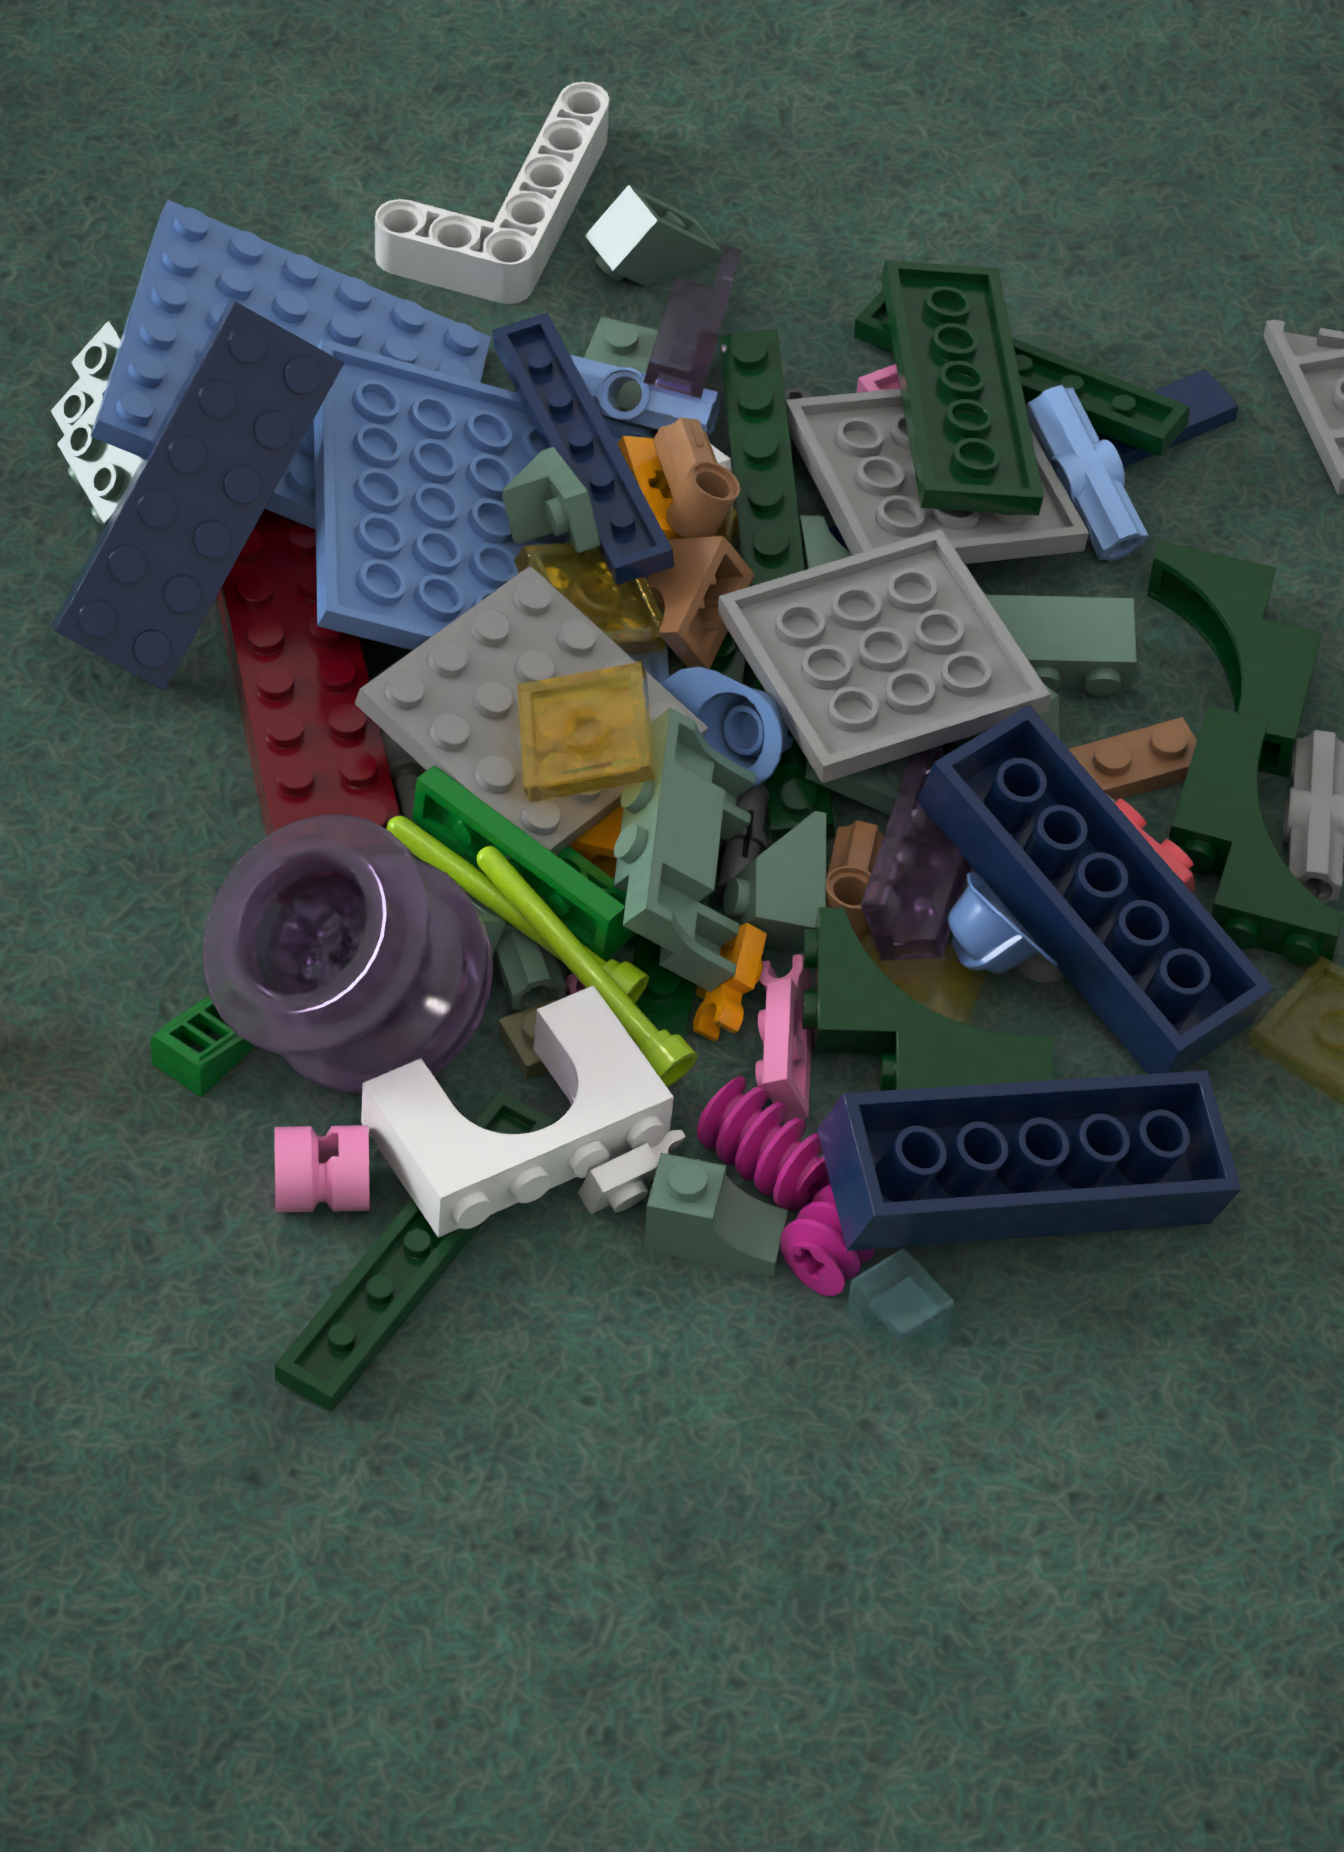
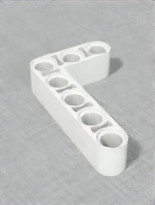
(506, 256)

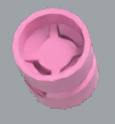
(322, 1169)

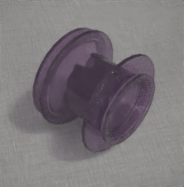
(391, 982)

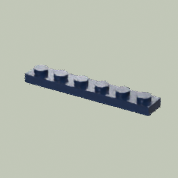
(573, 425)

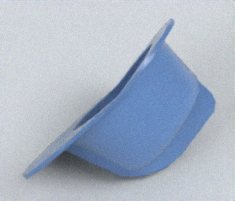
(740, 719)
(987, 932)

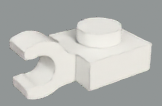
(626, 1178)

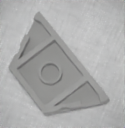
(1316, 383)

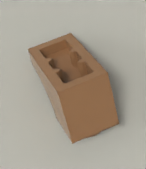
(691, 592)

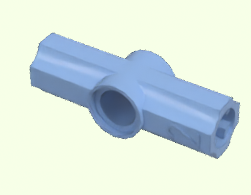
(657, 406)
(1088, 471)

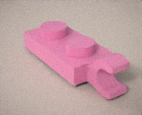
(786, 1045)

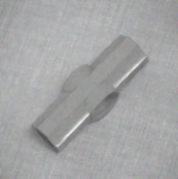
(1316, 814)

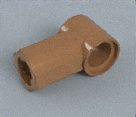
(698, 484)
(850, 870)

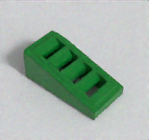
(186, 1065)

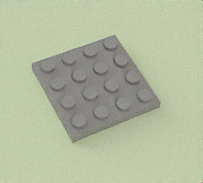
(868, 481)
(882, 654)
(459, 700)

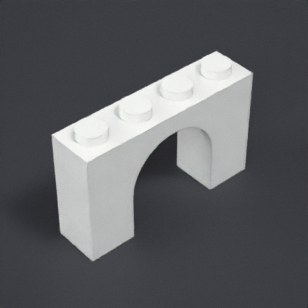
(468, 1172)

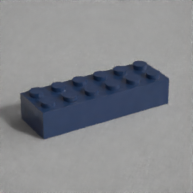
(197, 495)
(1094, 893)
(1027, 1159)

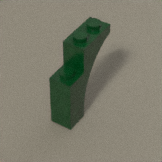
(1263, 659)
(1225, 833)
(865, 1012)

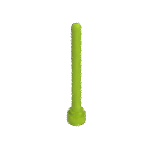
(480, 887)
(665, 1052)

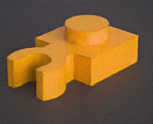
(723, 1004)

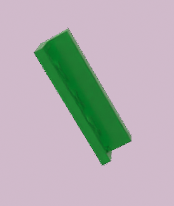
(566, 882)

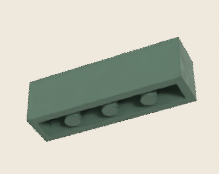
(1074, 639)

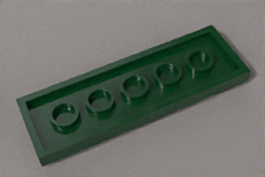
(961, 389)

